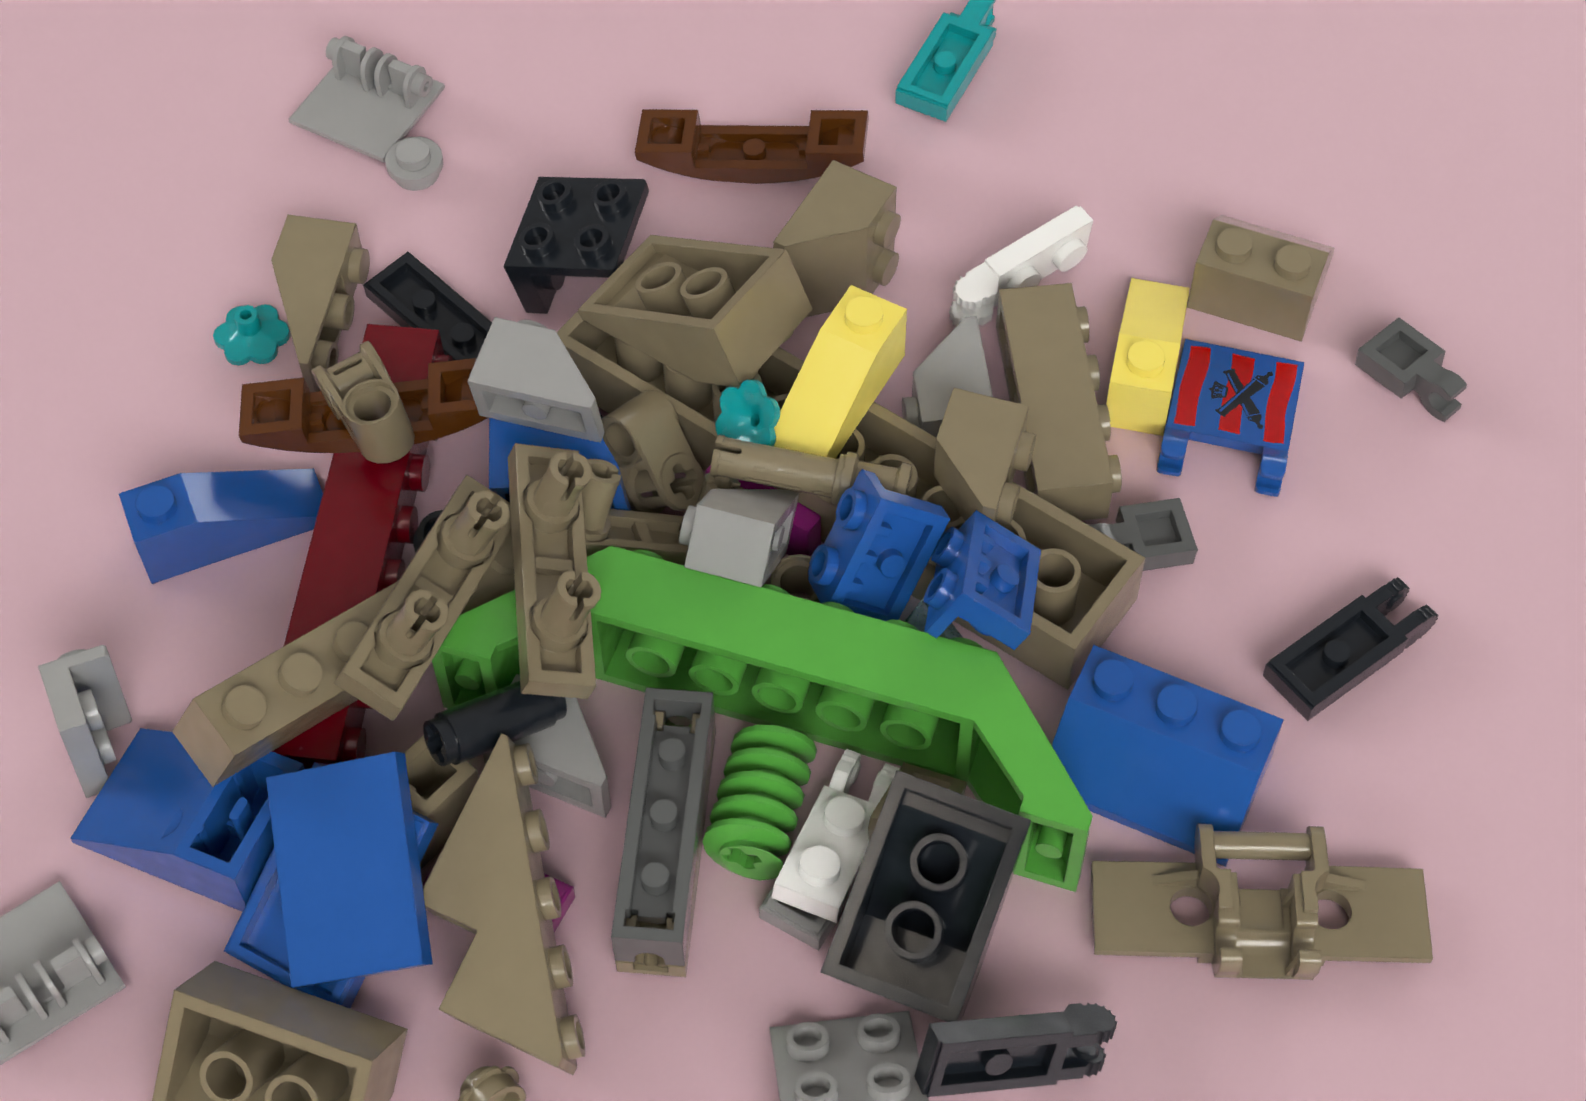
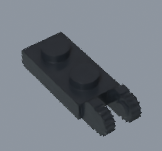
(1346, 649)
(1014, 1050)

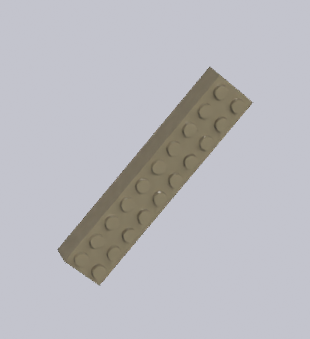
(1082, 575)

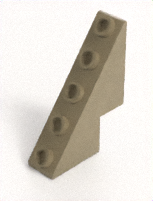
(497, 889)

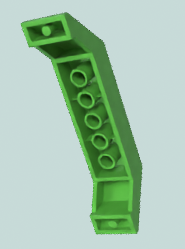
(813, 671)

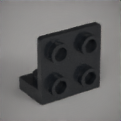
(572, 231)

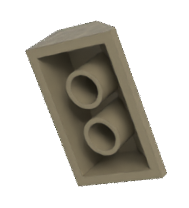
(269, 1042)

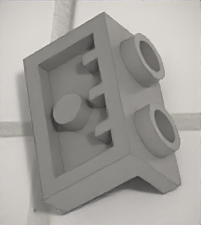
(85, 707)

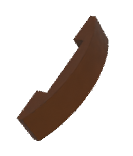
(750, 153)
(294, 419)

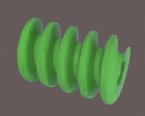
(759, 800)

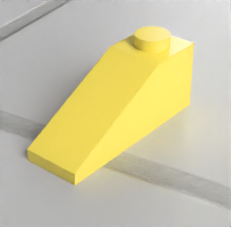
(1146, 356)
(842, 374)

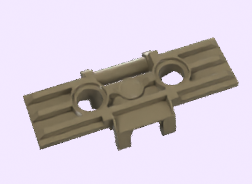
(1260, 929)

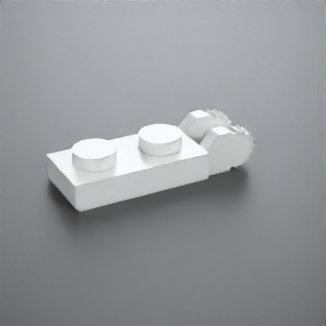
(1022, 264)
(831, 843)

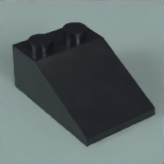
(927, 897)

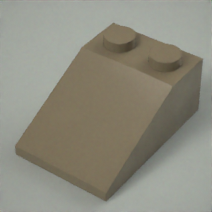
(702, 306)

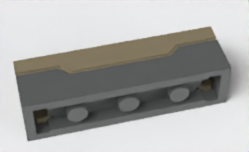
(664, 834)

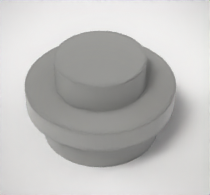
(414, 162)

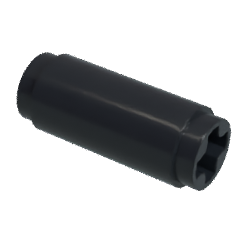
(478, 723)

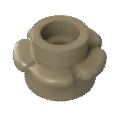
(492, 1085)

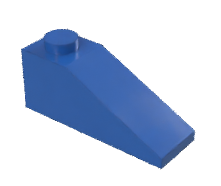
(217, 515)

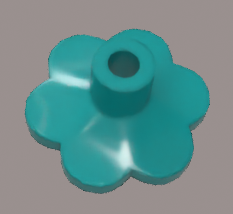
(251, 334)
(748, 414)

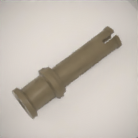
(800, 470)

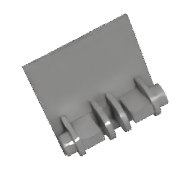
(366, 99)
(48, 970)
(847, 1059)

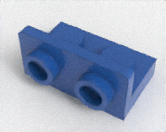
(876, 549)
(984, 579)

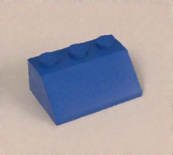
(1162, 750)

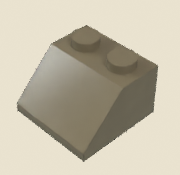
(842, 236)
(1259, 277)

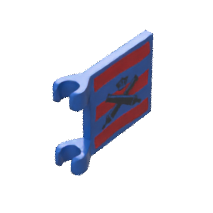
(1233, 403)

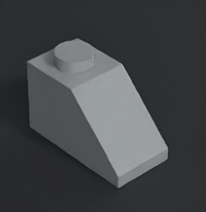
(954, 363)
(533, 381)
(739, 532)
(569, 762)

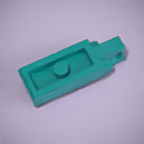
(948, 61)

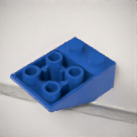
(176, 826)

